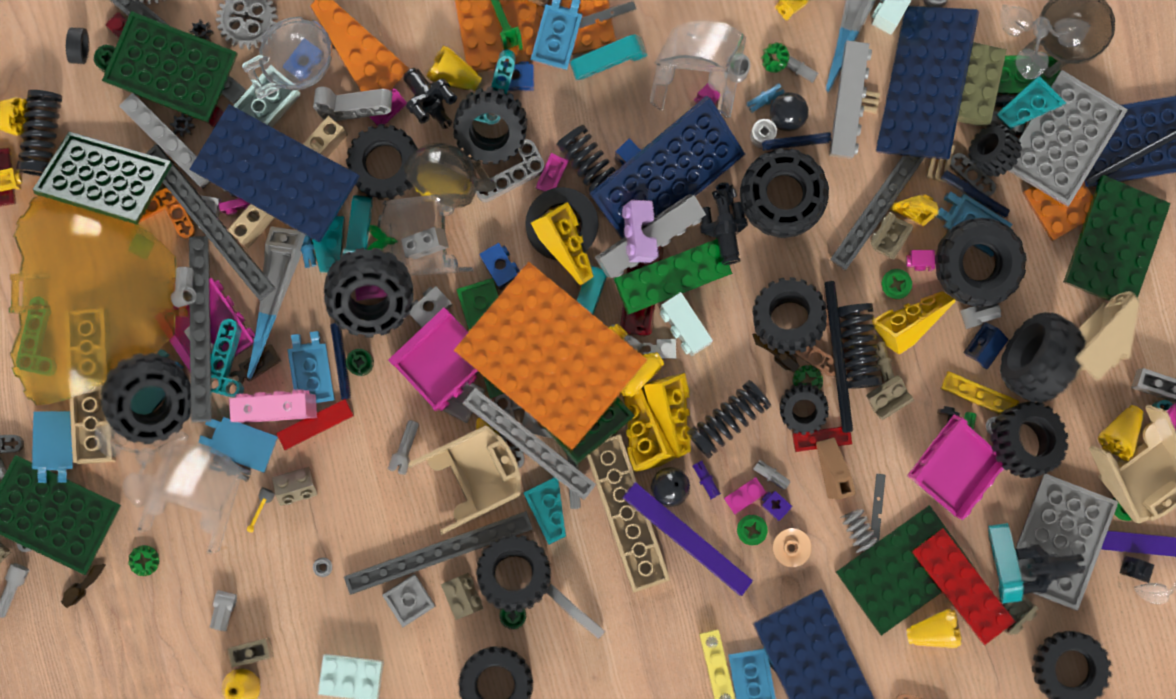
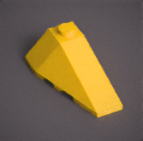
(917, 208)
(560, 236)
(906, 326)
(669, 405)
(646, 440)

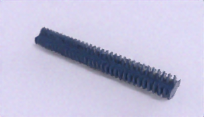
(804, 140)
(977, 194)
(340, 361)

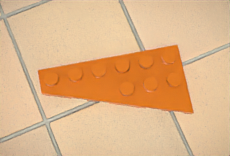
(362, 54)

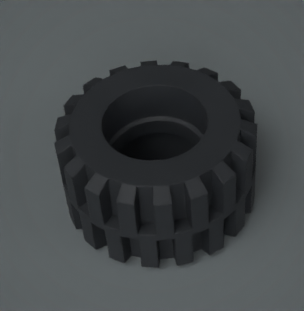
(995, 150)
(808, 423)

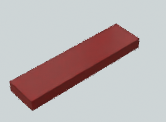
(311, 427)

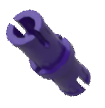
(706, 479)

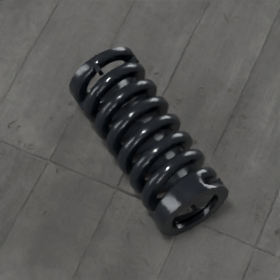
(38, 98)
(577, 157)
(851, 328)
(751, 394)

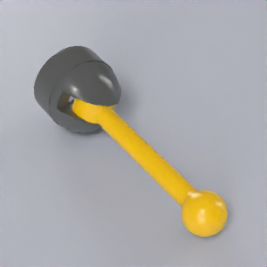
(265, 496)

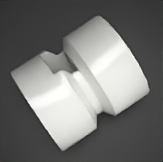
(763, 130)

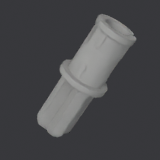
(801, 69)
(771, 474)

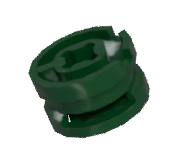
(102, 56)
(359, 362)
(513, 619)

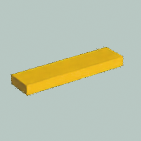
(977, 393)

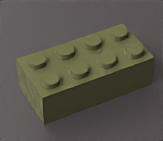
(981, 85)

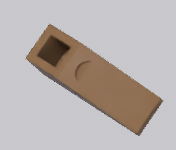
(835, 470)

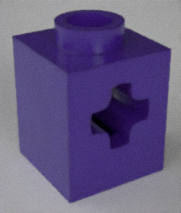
(783, 505)

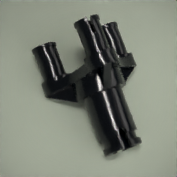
(428, 98)
(725, 229)
(1047, 567)

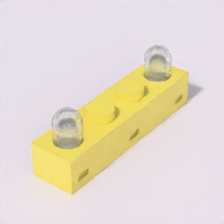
(716, 665)

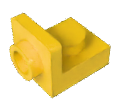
(788, 7)
(10, 179)

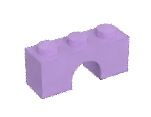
(639, 247)

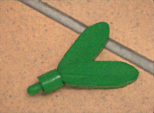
(382, 239)

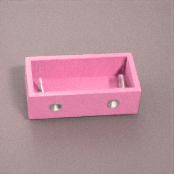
(273, 407)

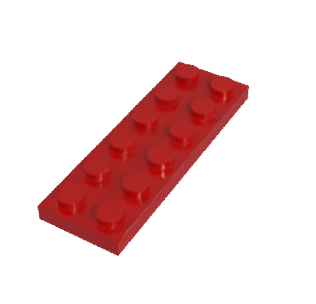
(963, 586)

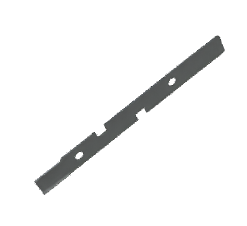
(604, 15)
(877, 505)

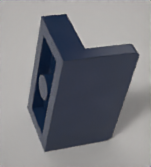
(986, 345)

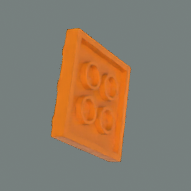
(1055, 216)

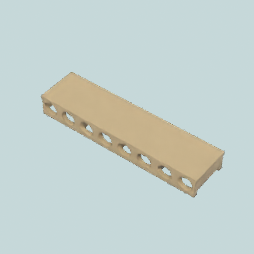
(254, 225)
(85, 417)
(630, 528)

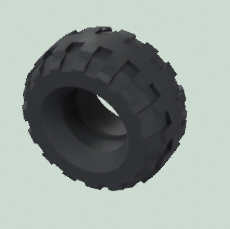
(778, 221)
(1008, 256)
(368, 268)
(1042, 357)
(135, 375)

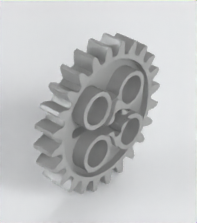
(242, 34)

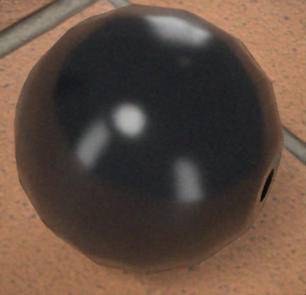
(789, 111)
(670, 486)

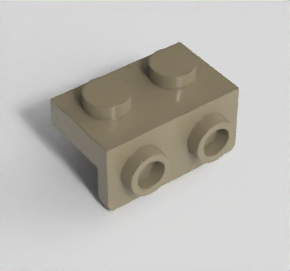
(891, 236)
(294, 486)
(462, 596)
(1020, 612)

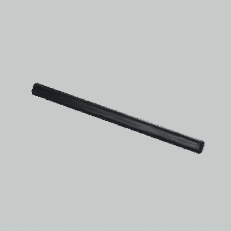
(838, 356)

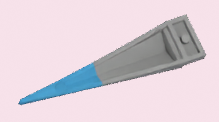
(852, 22)
(280, 262)

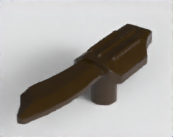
(785, 360)
(77, 591)

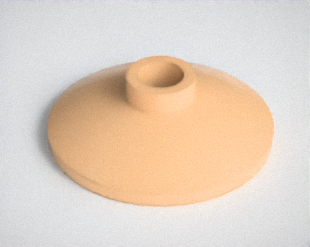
(802, 547)

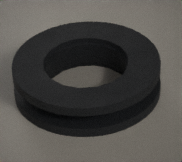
(560, 196)

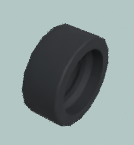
(77, 45)

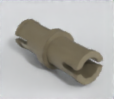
(884, 362)

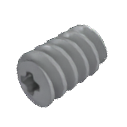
(859, 530)

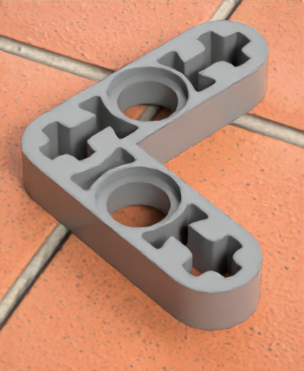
(574, 612)

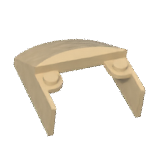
(1109, 334)
(483, 471)
(1148, 480)

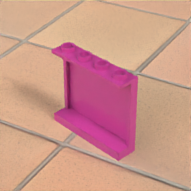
(220, 309)
(432, 363)
(957, 468)

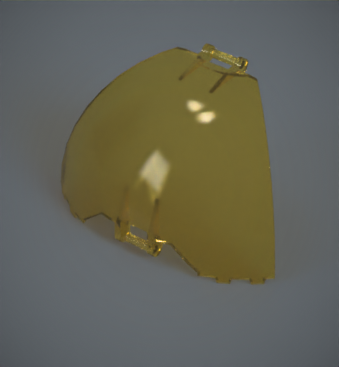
(89, 298)

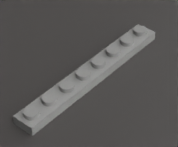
(529, 443)

